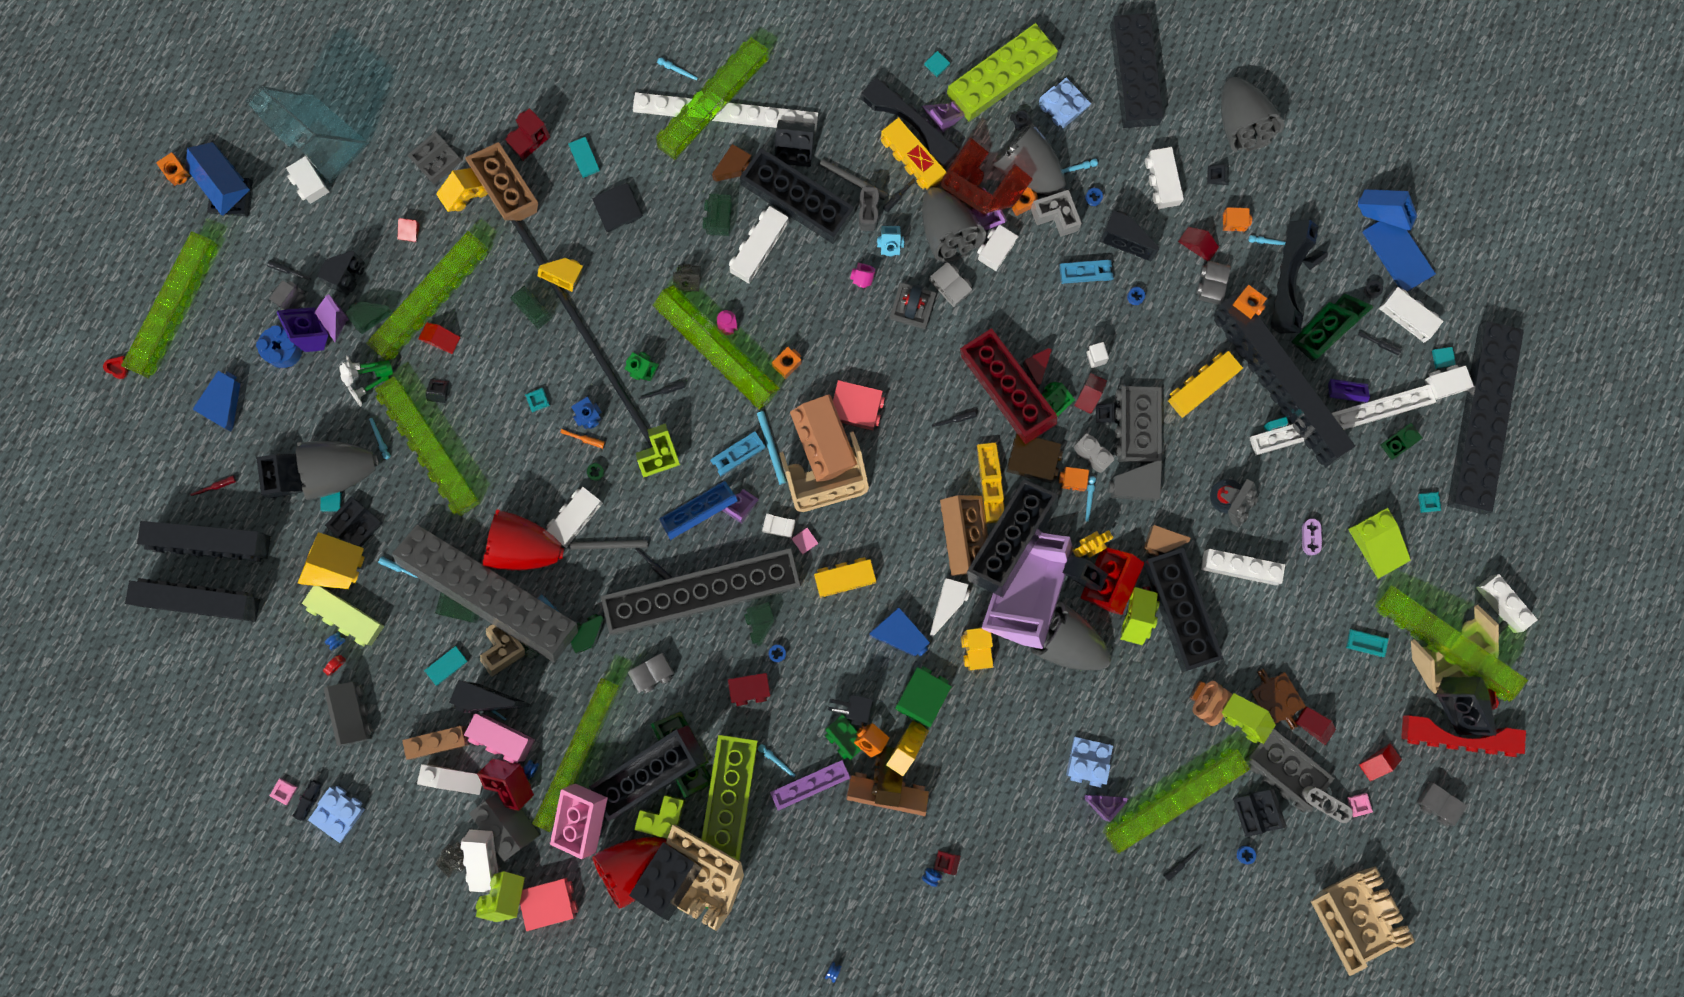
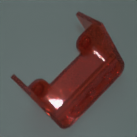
(965, 177)

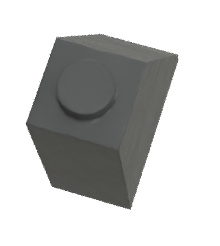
(1138, 484)

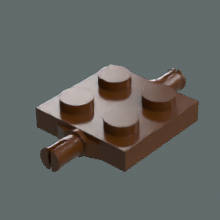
(1278, 697)

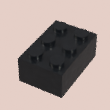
(665, 881)

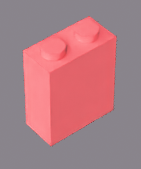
(858, 405)
(548, 904)

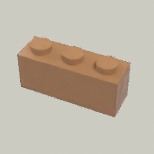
(435, 742)

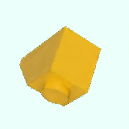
(561, 272)

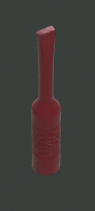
(217, 485)

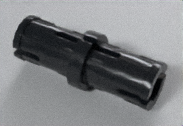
(307, 800)

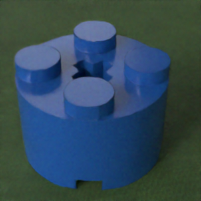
(269, 350)

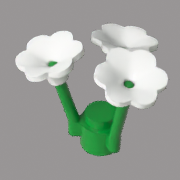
(350, 370)

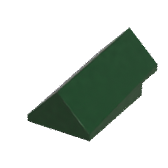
(1330, 325)
(697, 778)

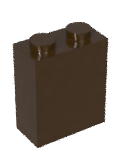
(1035, 459)

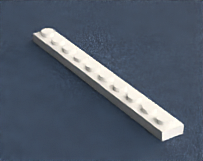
(730, 113)
(1349, 418)

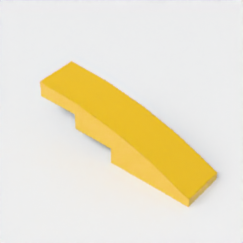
(990, 481)

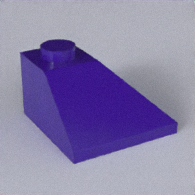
(304, 328)

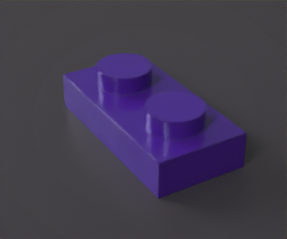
(1348, 390)

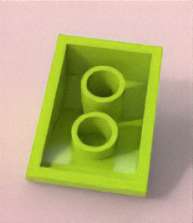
(1381, 542)

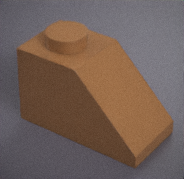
(1163, 540)

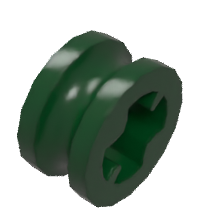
(589, 472)

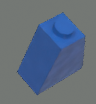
(1388, 207)
(220, 400)
(901, 634)

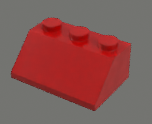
(1122, 576)

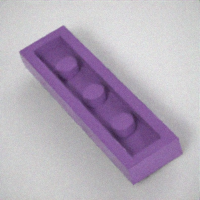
(810, 785)

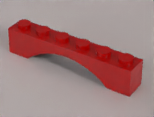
(1424, 730)

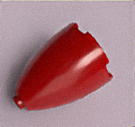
(519, 544)
(624, 865)

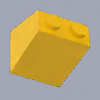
(331, 563)

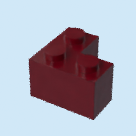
(528, 136)
(508, 781)

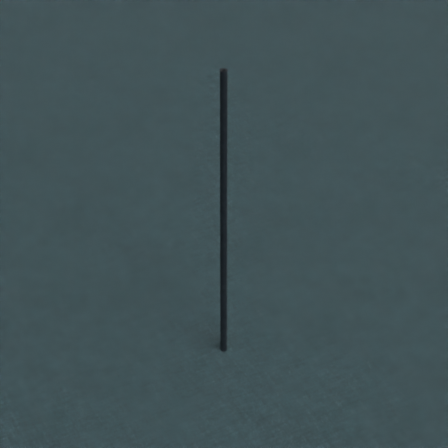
(584, 332)

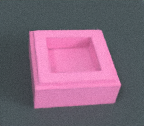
(804, 541)
(283, 791)
(1360, 804)

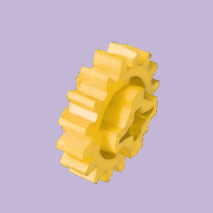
(1093, 544)

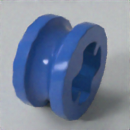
(1097, 193)
(1132, 299)
(334, 641)
(774, 648)
(530, 769)
(1249, 850)
(931, 877)
(833, 972)

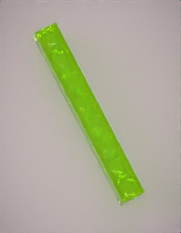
(712, 98)
(427, 296)
(170, 305)
(716, 347)
(427, 446)
(1450, 643)
(578, 751)
(1176, 800)

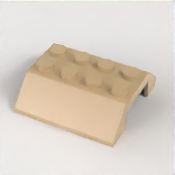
(716, 882)
(1360, 919)

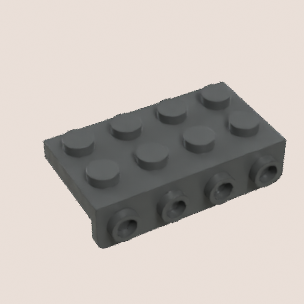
(1139, 424)
(1288, 769)

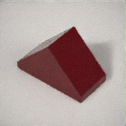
(1199, 242)
(1036, 366)
(1090, 393)
(1316, 725)

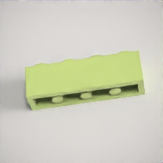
(342, 614)

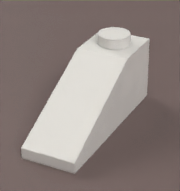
(951, 598)
(449, 779)

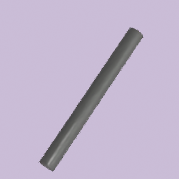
(848, 176)
(609, 544)

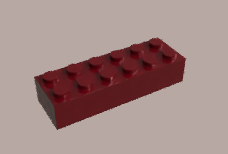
(1008, 386)

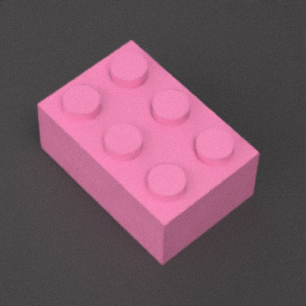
(498, 738)
(578, 821)

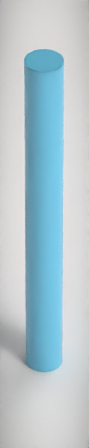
(771, 447)

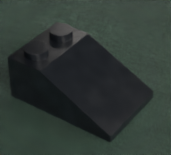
(1128, 236)
(1467, 705)

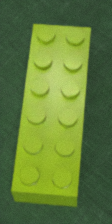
(1002, 72)
(729, 794)

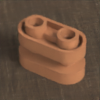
(1211, 703)

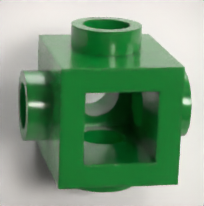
(641, 366)

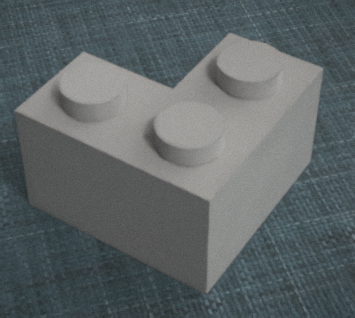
(1057, 208)

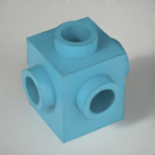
(890, 240)

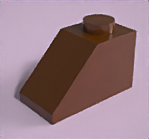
(732, 164)

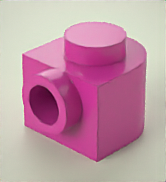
(863, 275)
(727, 322)

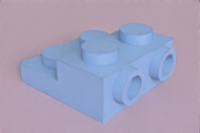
(1063, 103)
(1089, 761)
(336, 813)

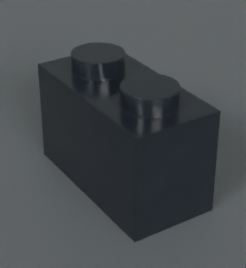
(1085, 573)

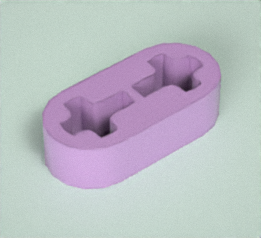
(1316, 536)

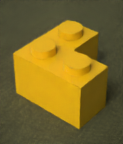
(459, 189)
(978, 649)

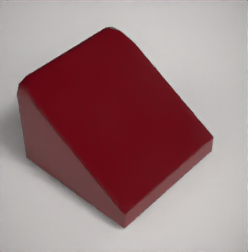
(947, 862)

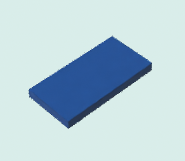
(1399, 254)
(698, 510)

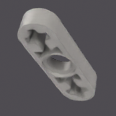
(1319, 804)

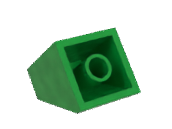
(923, 696)

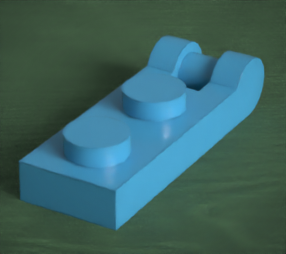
(1086, 271)
(738, 453)

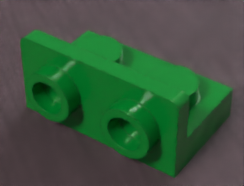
(1057, 397)
(844, 736)

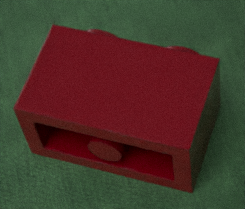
(749, 688)

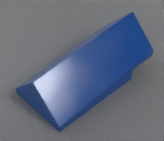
(215, 176)

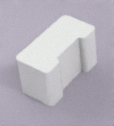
(1097, 355)
(778, 526)

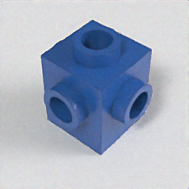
(584, 407)

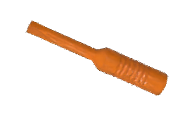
(586, 439)

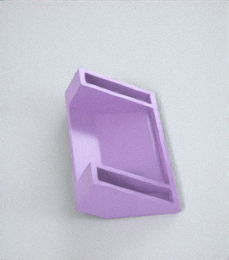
(1032, 597)

